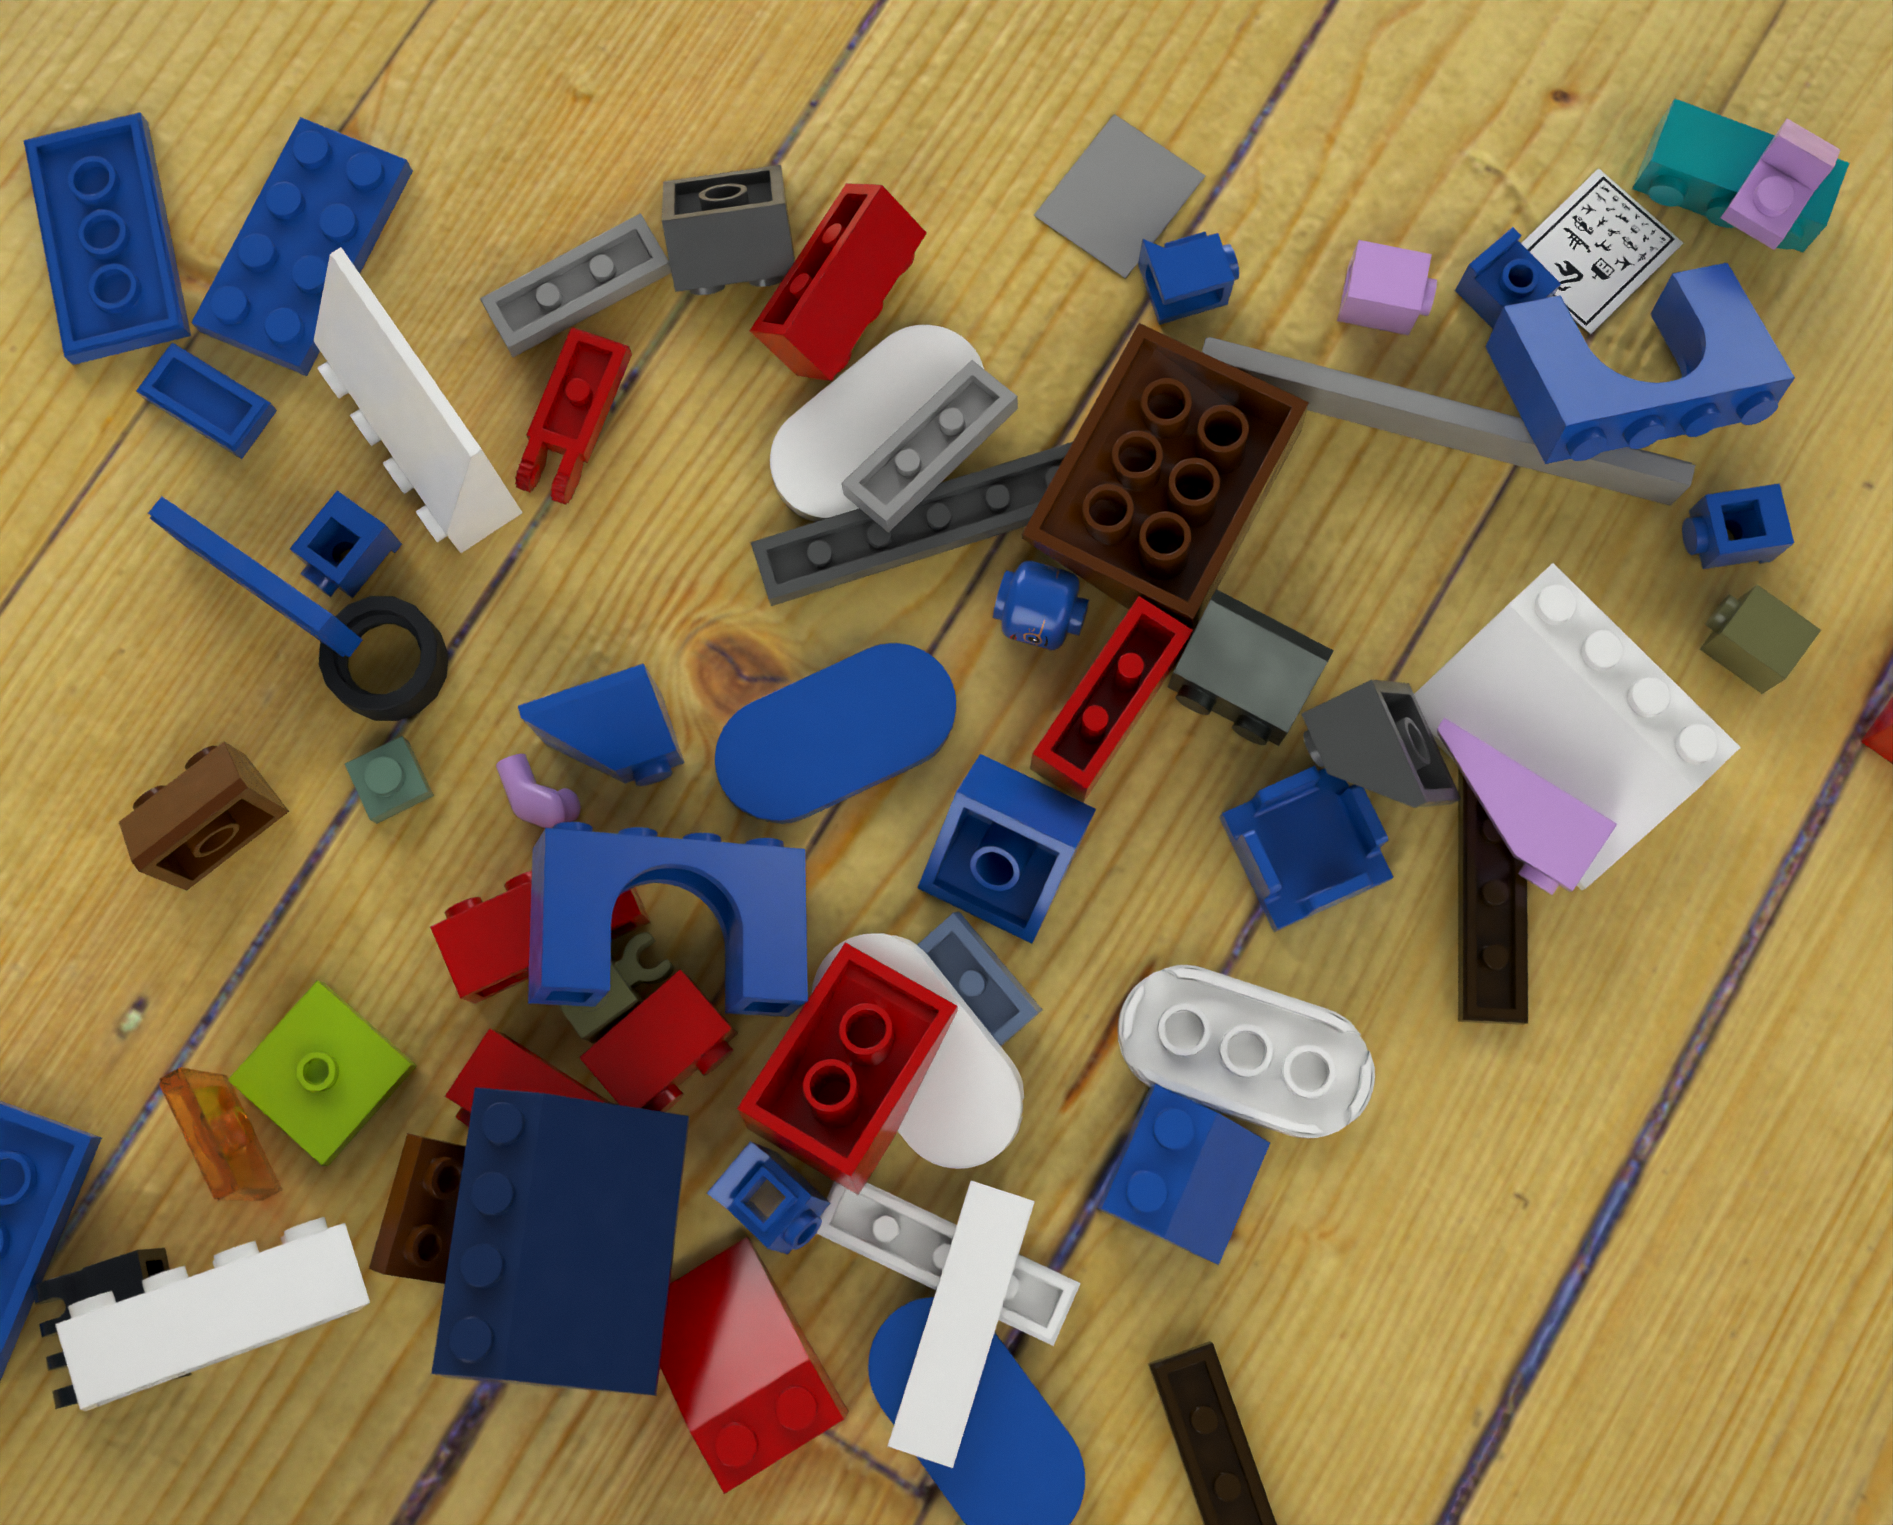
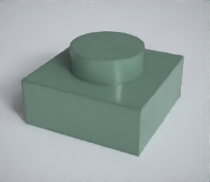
(389, 780)

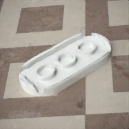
(859, 413)
(1246, 1051)
(972, 1089)

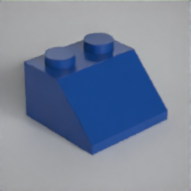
(1005, 847)
(1184, 1174)

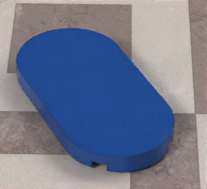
(835, 733)
(1014, 1452)

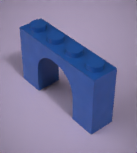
(1585, 408)
(749, 887)

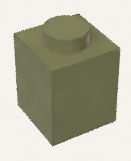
(1758, 638)

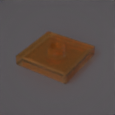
(219, 1135)

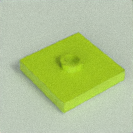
(322, 1073)

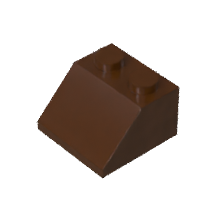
(200, 817)

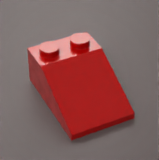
(848, 1068)
(743, 1367)

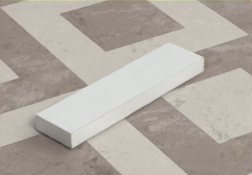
(918, 1245)
(961, 1324)

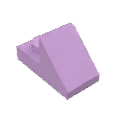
(1781, 184)

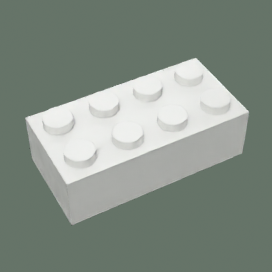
(211, 1315)

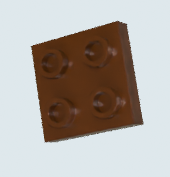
(420, 1211)

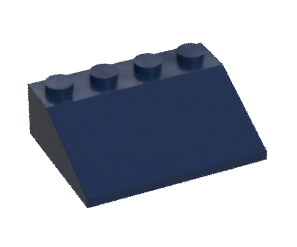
(562, 1244)

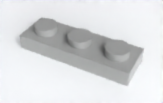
(576, 285)
(930, 445)

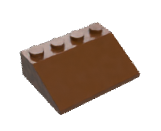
(1166, 476)

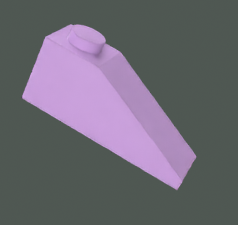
(1535, 819)

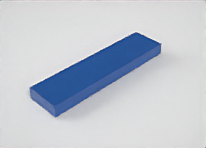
(255, 578)

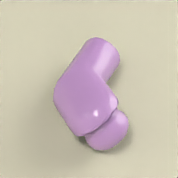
(533, 801)

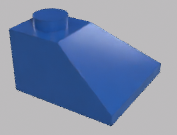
(610, 725)

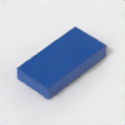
(206, 400)

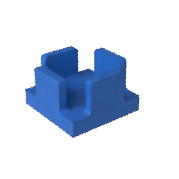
(1307, 845)

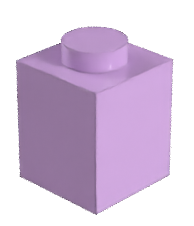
(1386, 288)

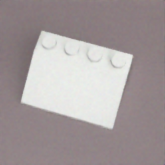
(406, 412)
(1579, 709)

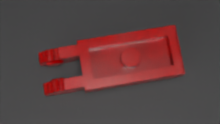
(573, 410)

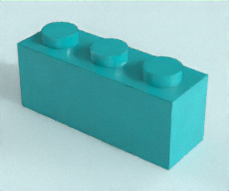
(1704, 160)

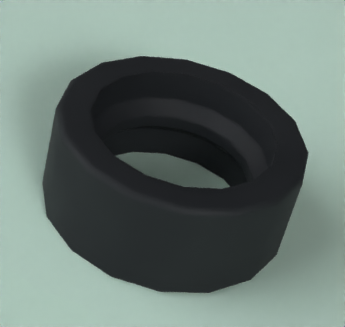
(414, 694)

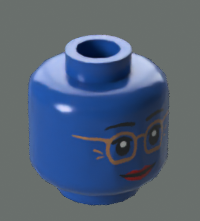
(1040, 605)

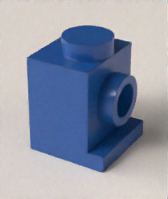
(1504, 277)
(1751, 514)
(334, 530)

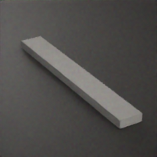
(1452, 424)

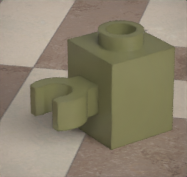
(623, 998)

